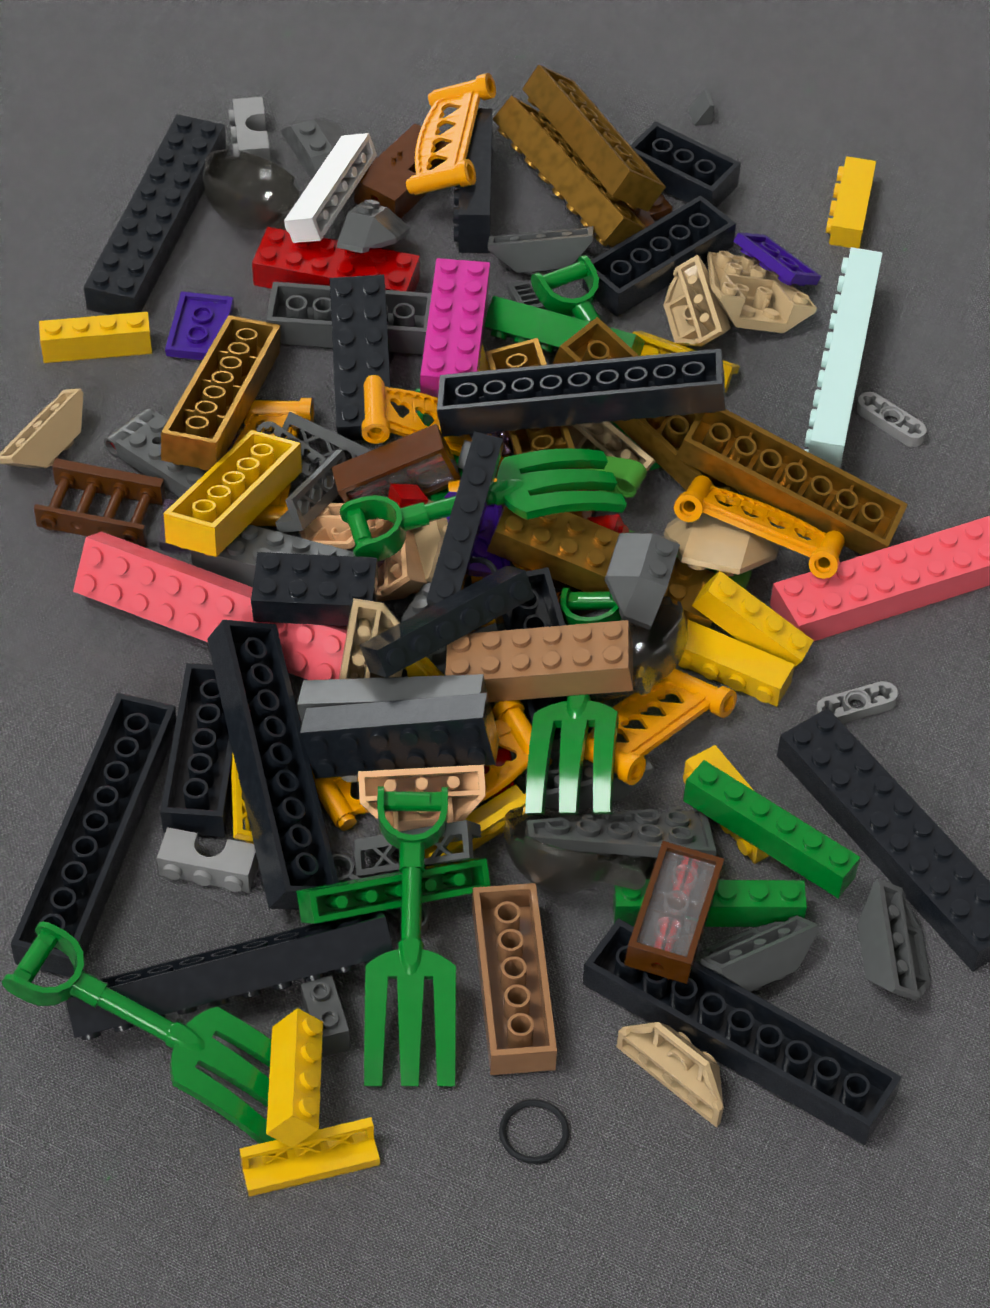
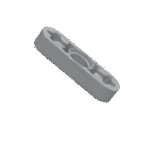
(907, 428)
(864, 694)

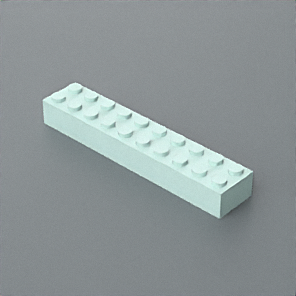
(845, 356)

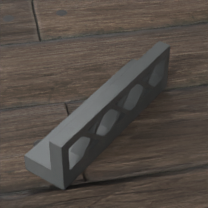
(325, 434)
(311, 496)
(378, 845)

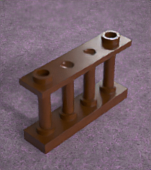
(104, 481)

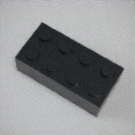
(687, 165)
(311, 587)

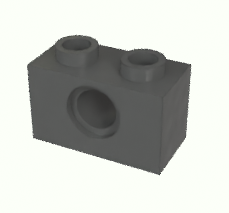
(322, 1002)

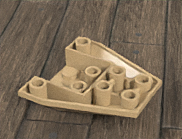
(754, 295)
(719, 545)

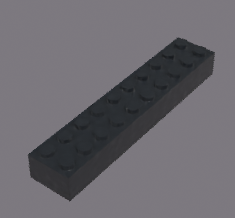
(153, 218)
(581, 392)
(271, 761)
(98, 826)
(892, 832)
(238, 970)
(750, 1037)

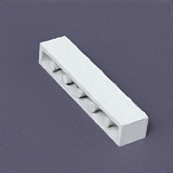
(330, 188)

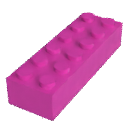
(454, 321)

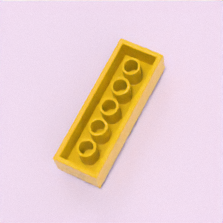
(232, 493)

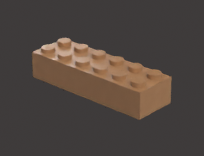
(547, 660)
(513, 979)

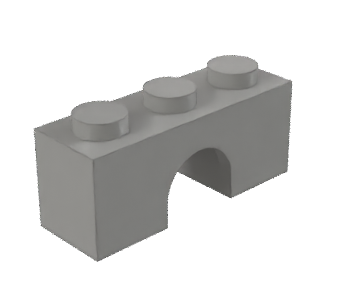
(249, 127)
(230, 869)

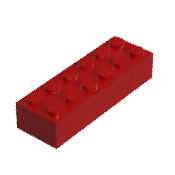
(318, 261)

